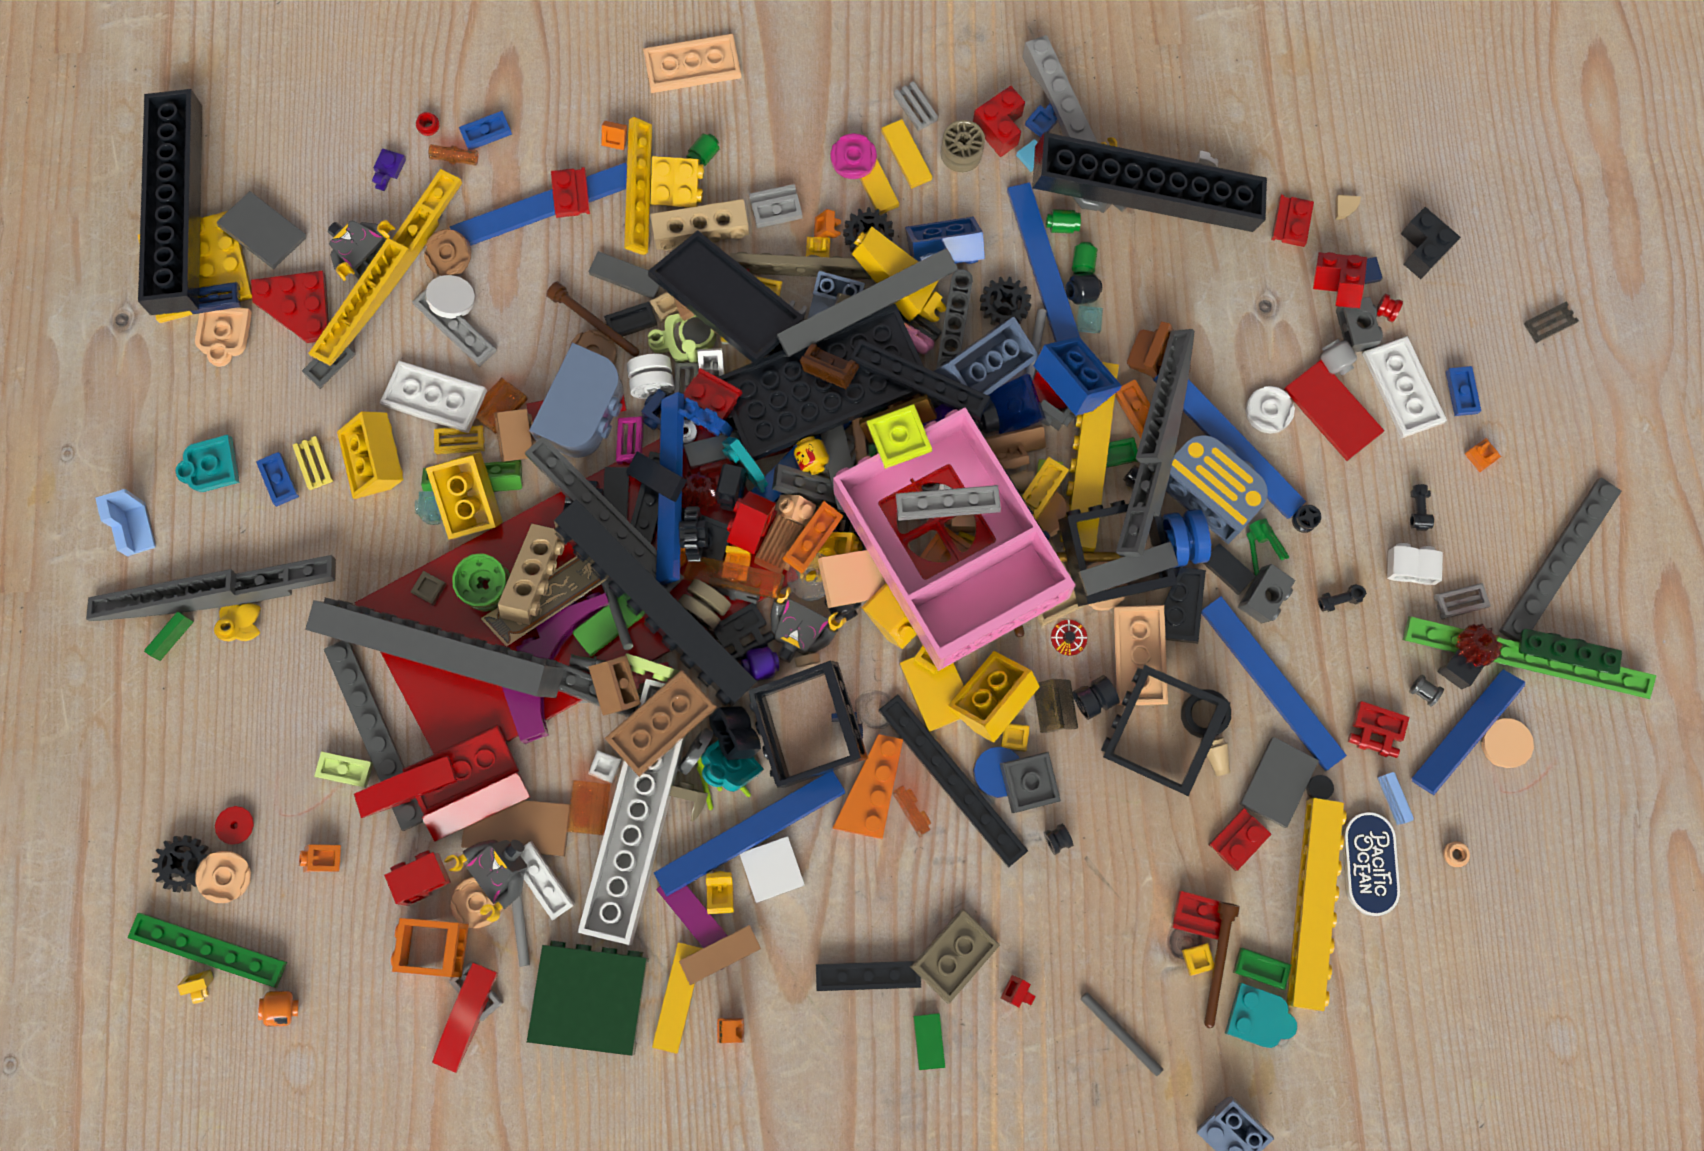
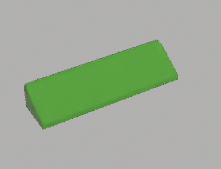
(502, 475)
(601, 628)

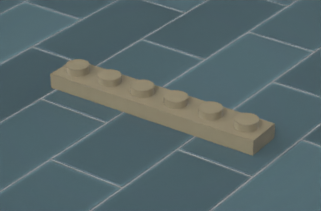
(800, 265)

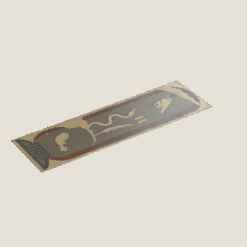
(564, 588)

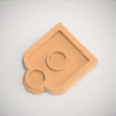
(223, 334)

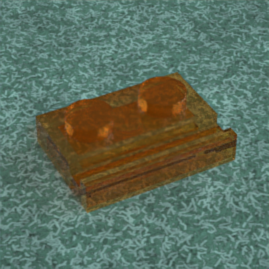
(499, 398)
(588, 807)
(918, 819)

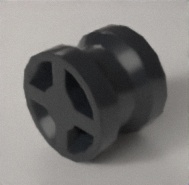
(1311, 515)
(1058, 839)

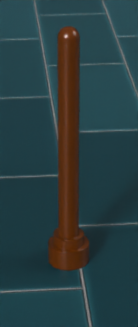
(558, 293)
(1227, 914)

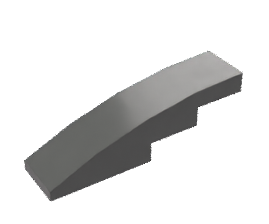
(1128, 569)

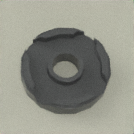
(696, 750)

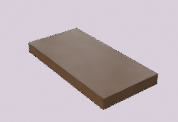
(660, 723)
(526, 821)

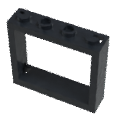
(1077, 562)
(844, 710)
(1206, 742)

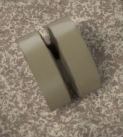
(962, 146)
(704, 603)

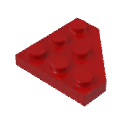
(295, 302)

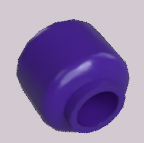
(761, 663)

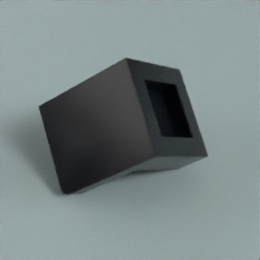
(1460, 672)

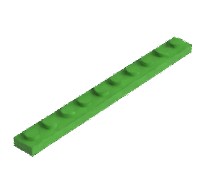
(1445, 638)

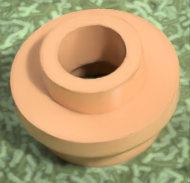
(1464, 854)

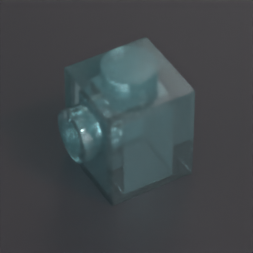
(427, 508)

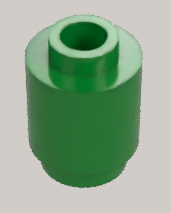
(704, 148)
(1063, 221)
(1084, 258)

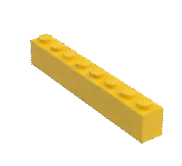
(1090, 465)
(1315, 905)

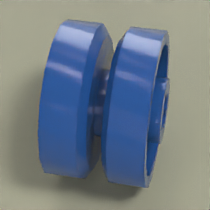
(1188, 536)

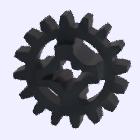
(863, 223)
(1005, 292)
(693, 533)
(170, 862)

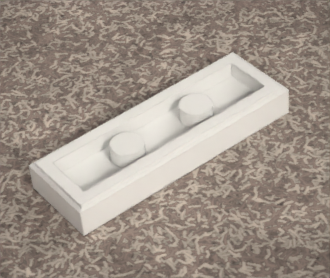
(545, 883)

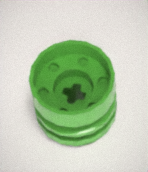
(469, 578)

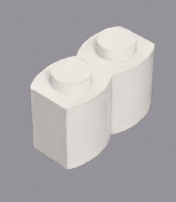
(1415, 564)

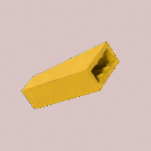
(884, 259)

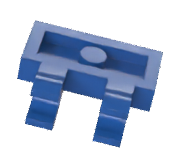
(705, 418)

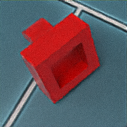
(1016, 992)

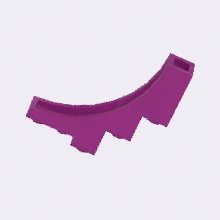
(529, 709)

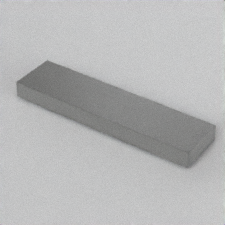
(459, 332)
(948, 502)

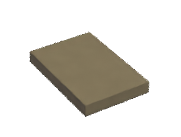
(955, 956)

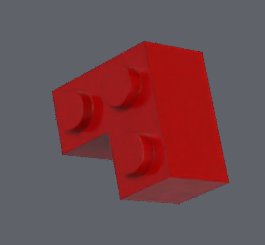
(997, 120)
(1342, 275)
(751, 522)
(417, 879)

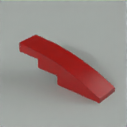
(405, 787)
(464, 1017)

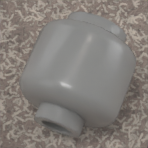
(1338, 357)

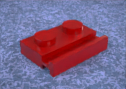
(570, 192)
(1292, 220)
(712, 393)
(1240, 839)
(1197, 915)

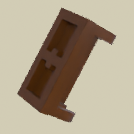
(828, 366)

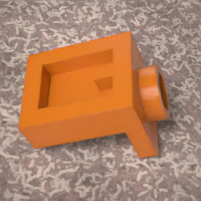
(320, 858)

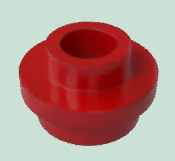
(424, 119)

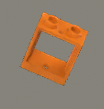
(453, 954)

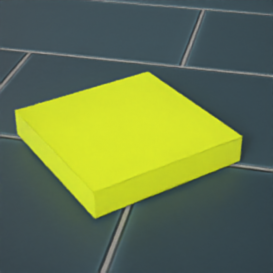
(899, 436)

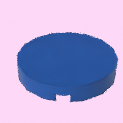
(988, 770)

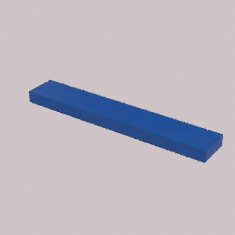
(1468, 732)

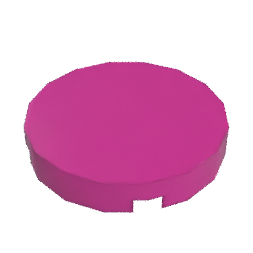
(853, 156)

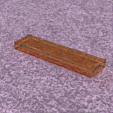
(735, 577)

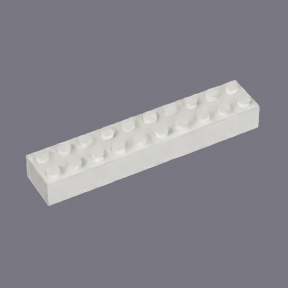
(630, 845)

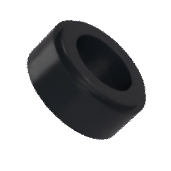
(1320, 787)

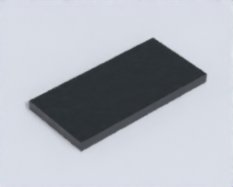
(725, 296)

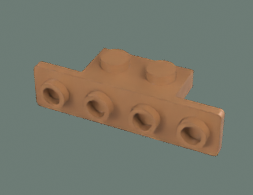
(1013, 446)

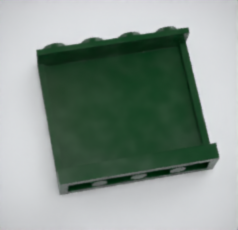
(587, 998)

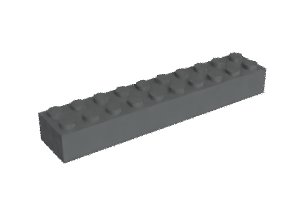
(436, 647)

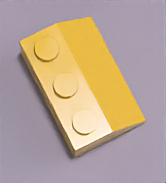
(370, 454)
(464, 495)
(889, 617)
(994, 695)

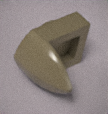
(686, 791)

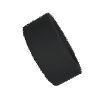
(1188, 722)

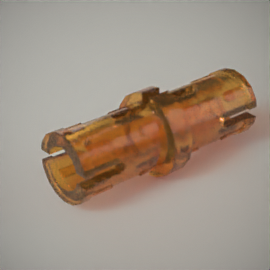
(453, 154)

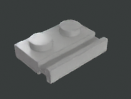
(775, 206)

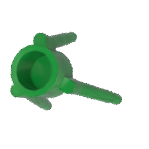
(1263, 532)

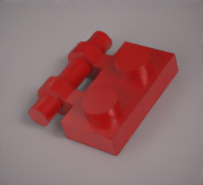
(1381, 722)

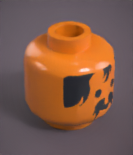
(277, 1008)

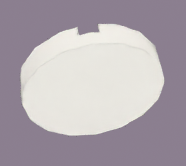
(450, 296)
(1269, 409)

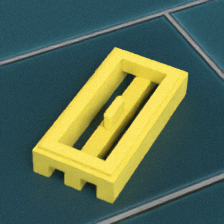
(306, 445)

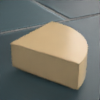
(1346, 205)

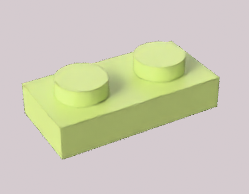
(642, 665)
(343, 769)

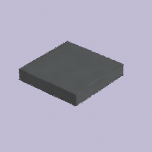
(1030, 782)

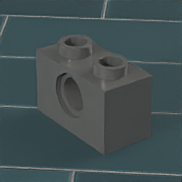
(1358, 337)
(1255, 600)

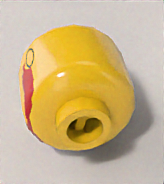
(811, 455)

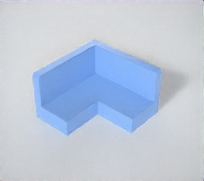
(128, 520)

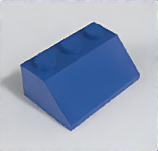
(960, 236)
(1076, 375)

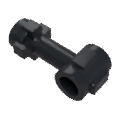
(1421, 520)
(1353, 595)

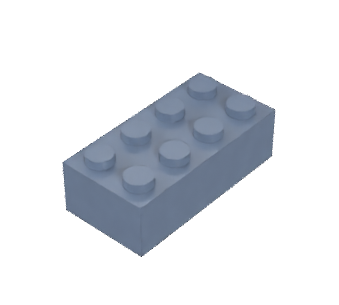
(991, 358)

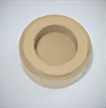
(807, 660)

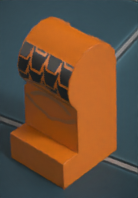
(730, 1030)

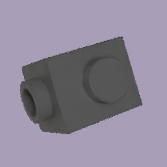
(1055, 417)

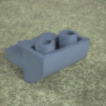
(827, 288)
(1234, 1129)

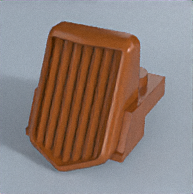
(1150, 350)

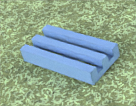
(1395, 798)

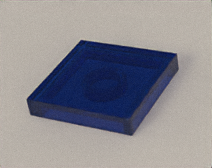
(1017, 404)

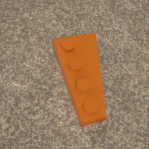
(871, 794)

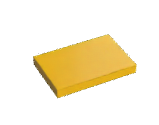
(933, 692)

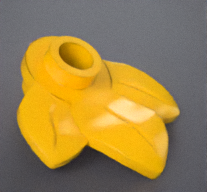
(241, 622)

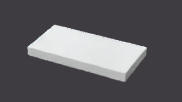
(1404, 387)
(433, 396)

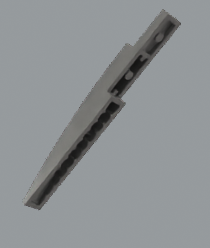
(1157, 444)
(212, 590)

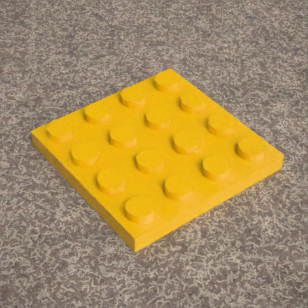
(220, 262)

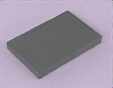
(261, 230)
(1279, 782)

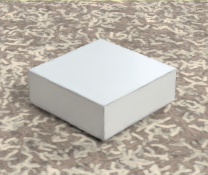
(605, 766)

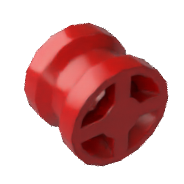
(1389, 307)

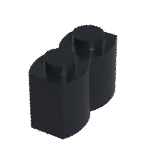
(730, 486)
(735, 732)

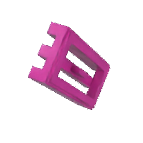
(620, 438)

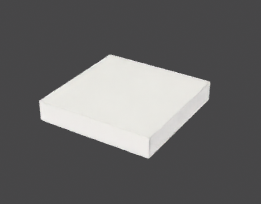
(772, 869)

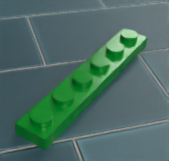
(207, 950)

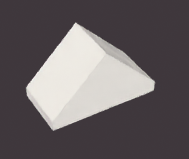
(711, 361)

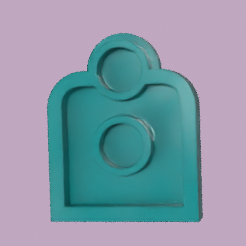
(737, 453)
(209, 464)
(728, 773)
(1260, 1017)

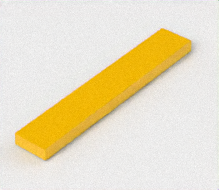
(638, 186)

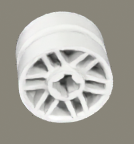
(649, 374)

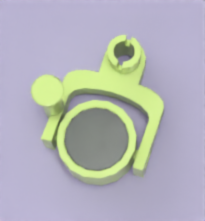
(692, 332)

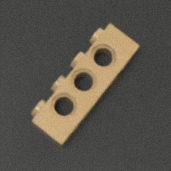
(708, 215)
(522, 608)

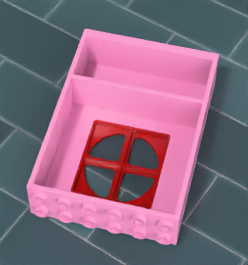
(979, 592)

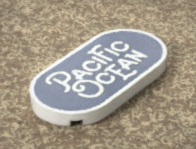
(1371, 864)

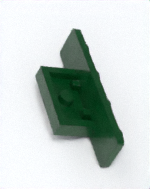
(1570, 651)

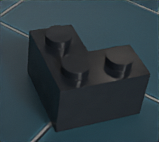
(1430, 238)

